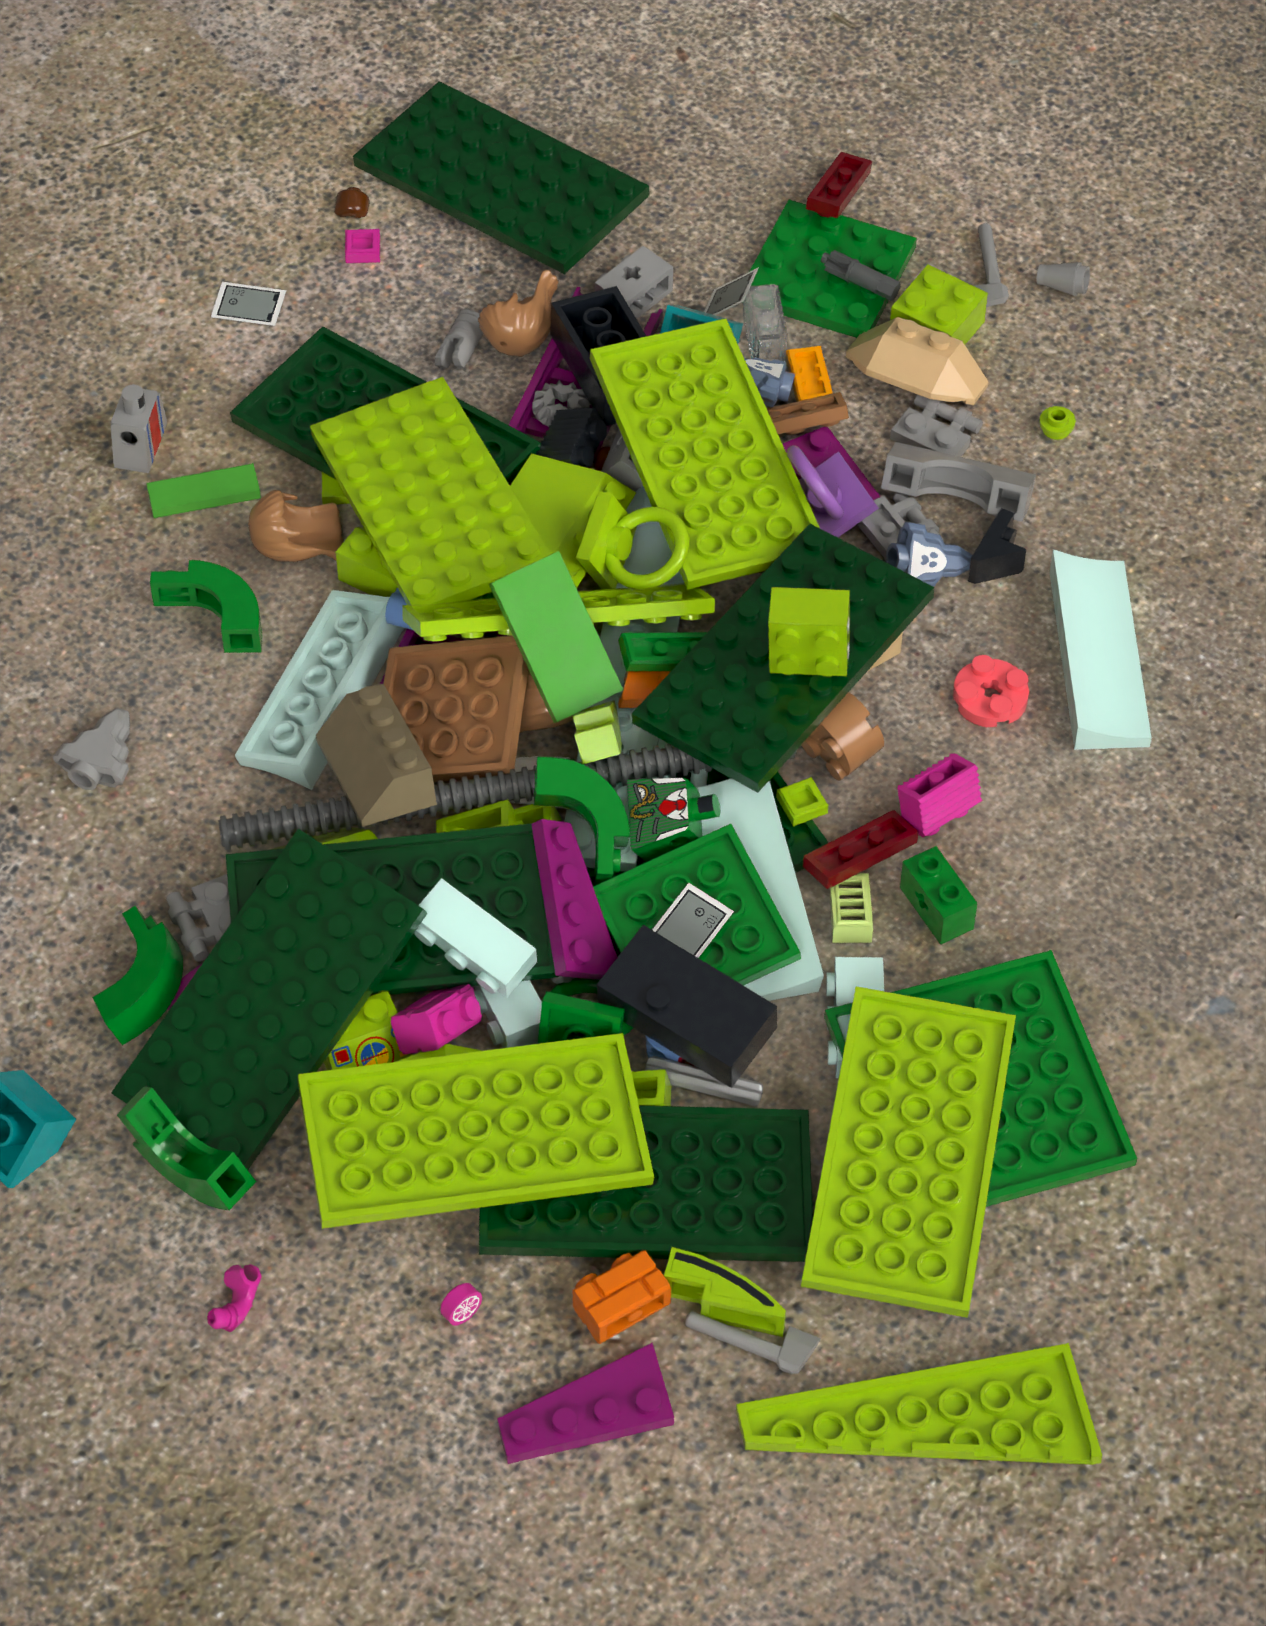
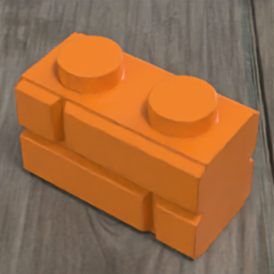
(621, 1295)

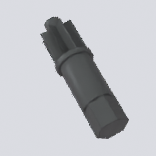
(853, 271)

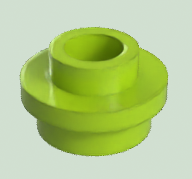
(1057, 422)

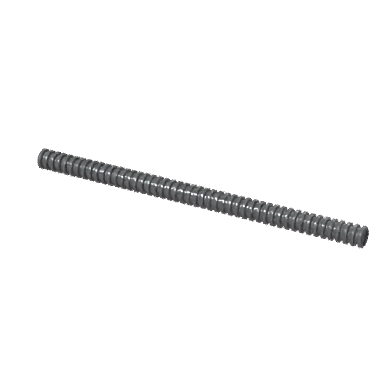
(449, 797)

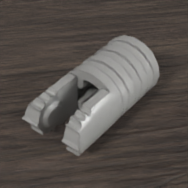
(460, 341)

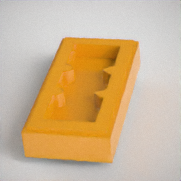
(810, 372)

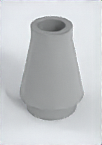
(1065, 277)

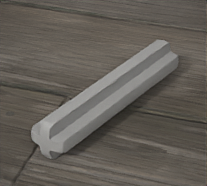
(695, 1079)

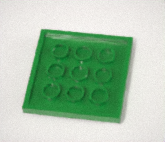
(809, 292)
(752, 938)

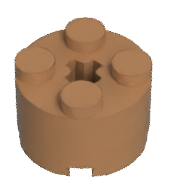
(845, 738)

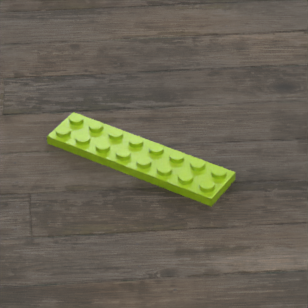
(613, 606)

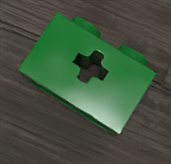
(938, 895)

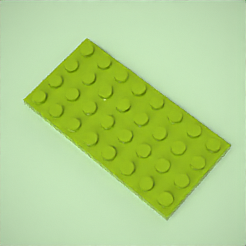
(705, 448)
(429, 494)
(473, 1130)
(909, 1152)

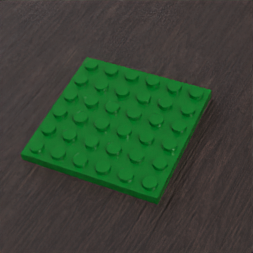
(1055, 1104)

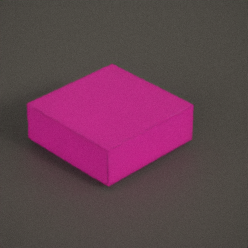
(362, 246)

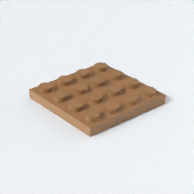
(461, 703)

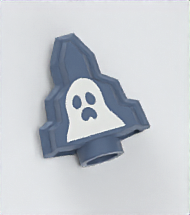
(771, 379)
(926, 555)

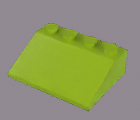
(561, 501)

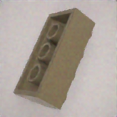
(376, 757)

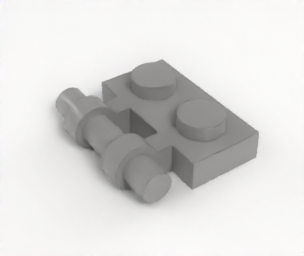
(926, 432)
(885, 523)
(209, 902)

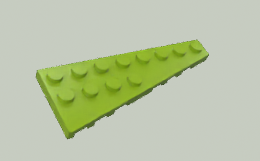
(981, 1409)

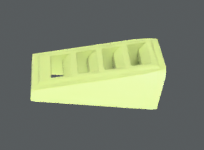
(852, 930)

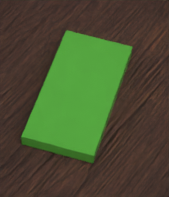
(556, 637)

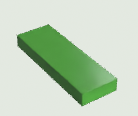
(203, 490)

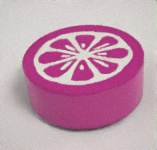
(461, 1303)

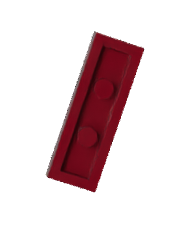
(838, 185)
(860, 849)

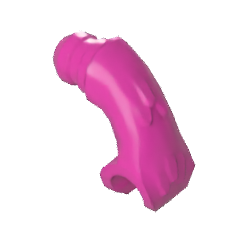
(244, 1286)

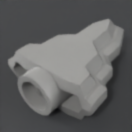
(98, 753)

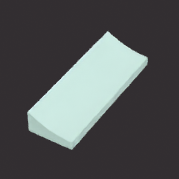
(1099, 653)
(334, 659)
(762, 835)

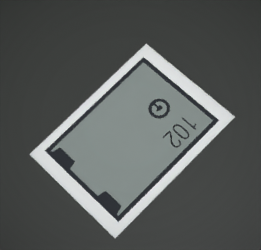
(730, 293)
(248, 303)
(693, 920)

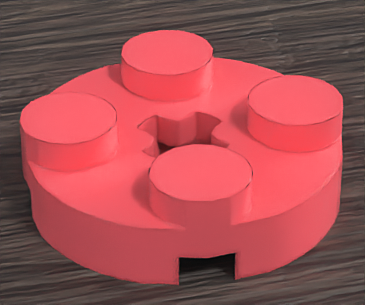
(991, 674)

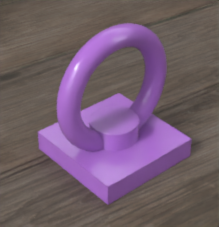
(832, 492)

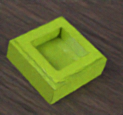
(802, 801)

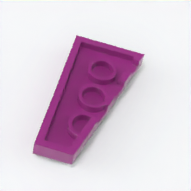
(573, 915)
(596, 1408)

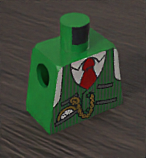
(666, 814)

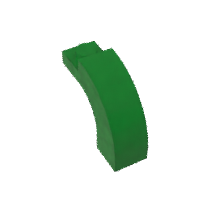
(219, 591)
(583, 790)
(150, 983)
(185, 1161)

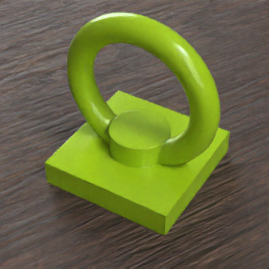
(610, 540)

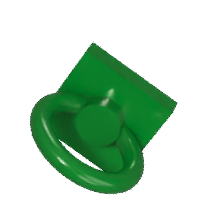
(577, 1018)

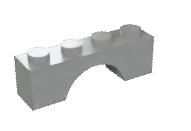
(925, 471)

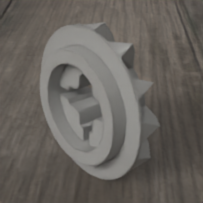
(544, 400)

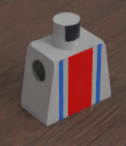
(139, 417)

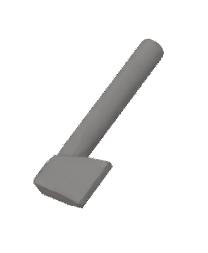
(996, 290)
(789, 1358)

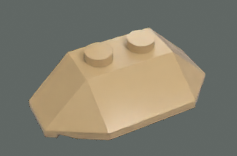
(919, 361)

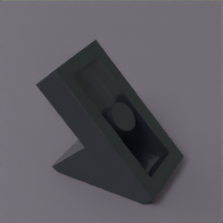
(996, 553)

